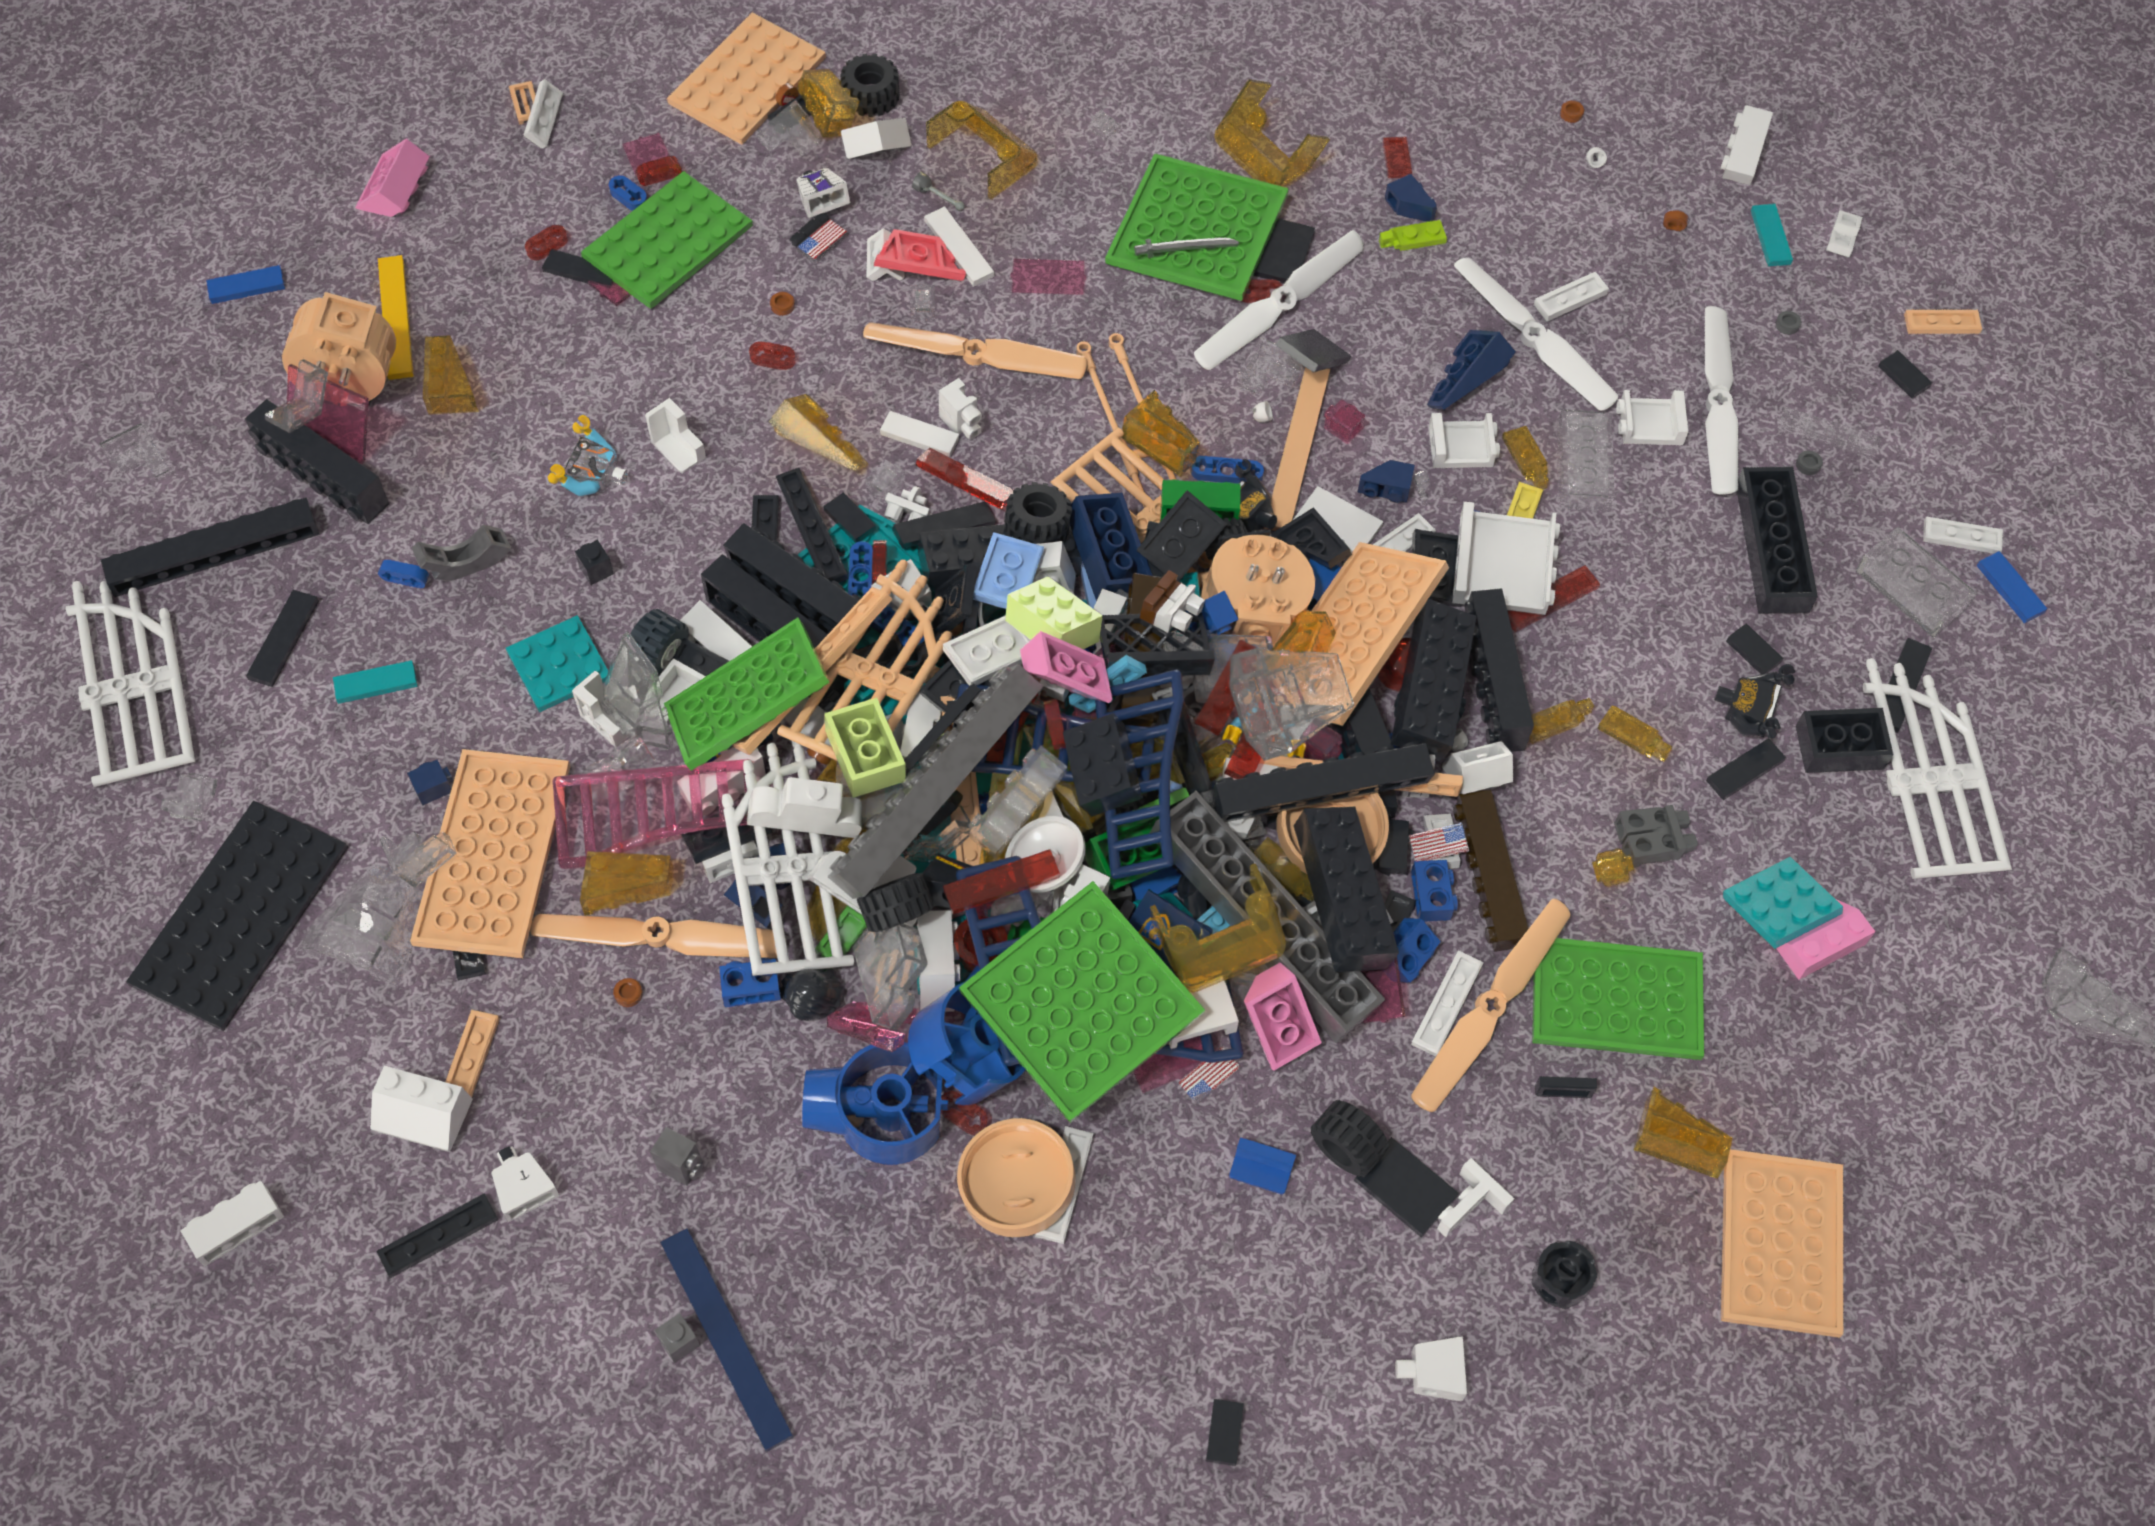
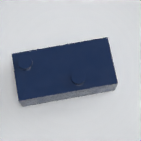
(1107, 541)

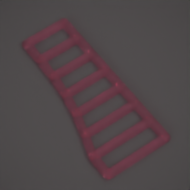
(639, 776)

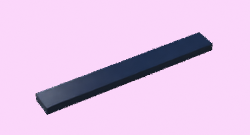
(727, 1340)

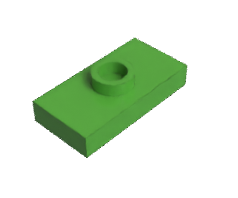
(850, 927)

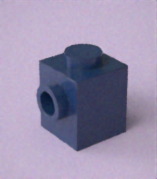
(430, 781)

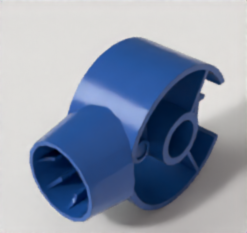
(961, 1054)
(830, 1097)

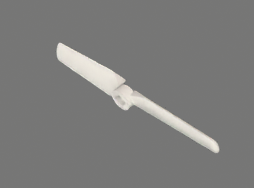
(1262, 314)
(1549, 346)
(1722, 420)

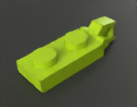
(1414, 236)

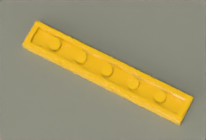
(395, 311)

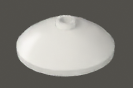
(1055, 834)

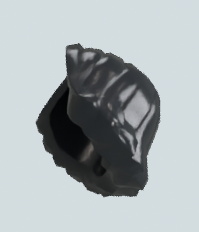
(812, 993)

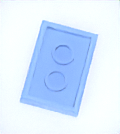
(1006, 568)

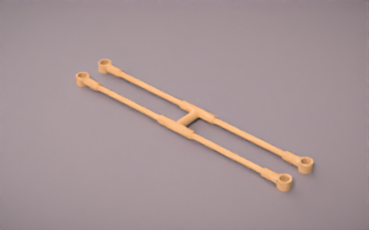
(1123, 359)

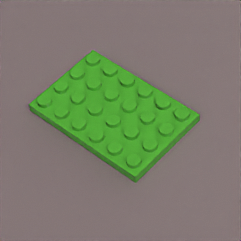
(667, 239)
(745, 693)
(1620, 999)

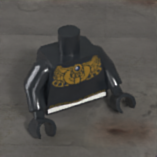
(1254, 501)
(1754, 702)

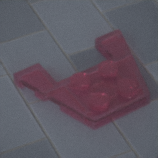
(856, 1022)

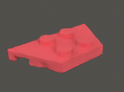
(919, 255)

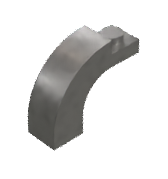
(463, 559)

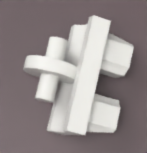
(898, 505)

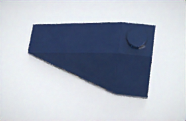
(1477, 359)

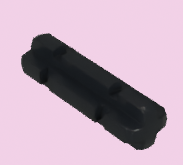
(808, 229)

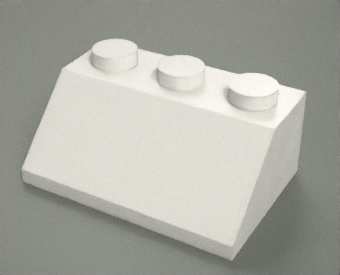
(418, 1108)

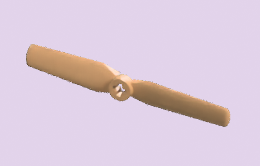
(994, 352)
(686, 936)
(1477, 1026)

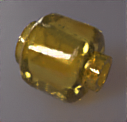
(1612, 867)

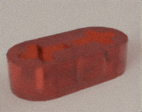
(658, 170)
(546, 242)
(1260, 290)
(772, 355)
(879, 559)
(1054, 724)
(959, 1118)

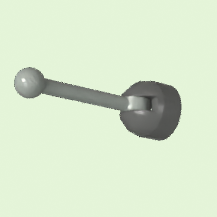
(923, 183)

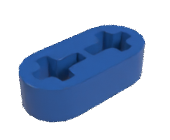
(625, 196)
(403, 573)

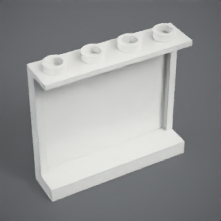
(1508, 555)

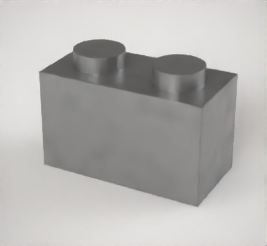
(677, 1156)

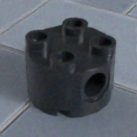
(1564, 1274)

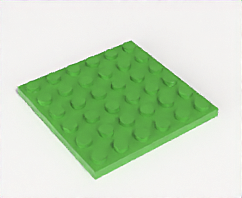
(1193, 203)
(1081, 1001)

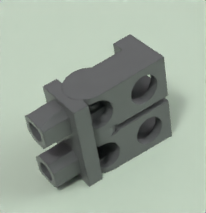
(1654, 834)

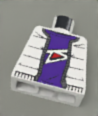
(822, 191)

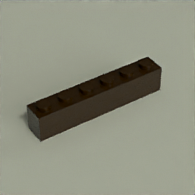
(1138, 590)
(1491, 870)

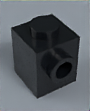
(594, 562)

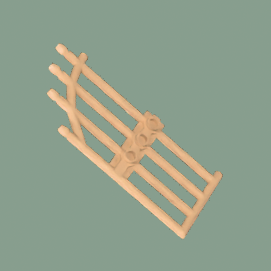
(1152, 508)
(872, 675)

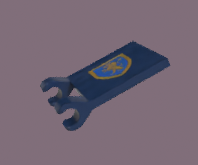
(1171, 917)

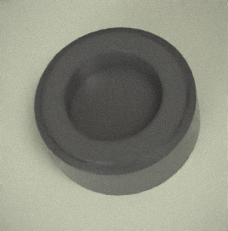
(1788, 322)
(1809, 462)

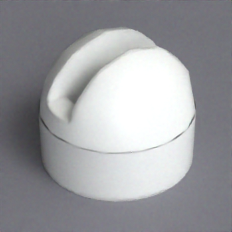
(1600, 155)
(1262, 412)
(1460, 741)

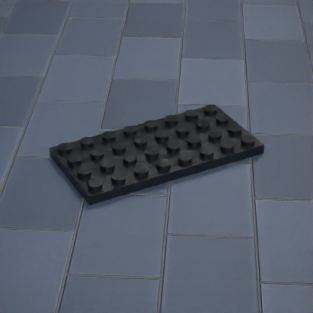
(237, 915)

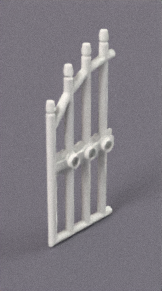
(130, 686)
(1937, 779)
(772, 870)

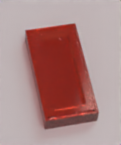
(1397, 157)

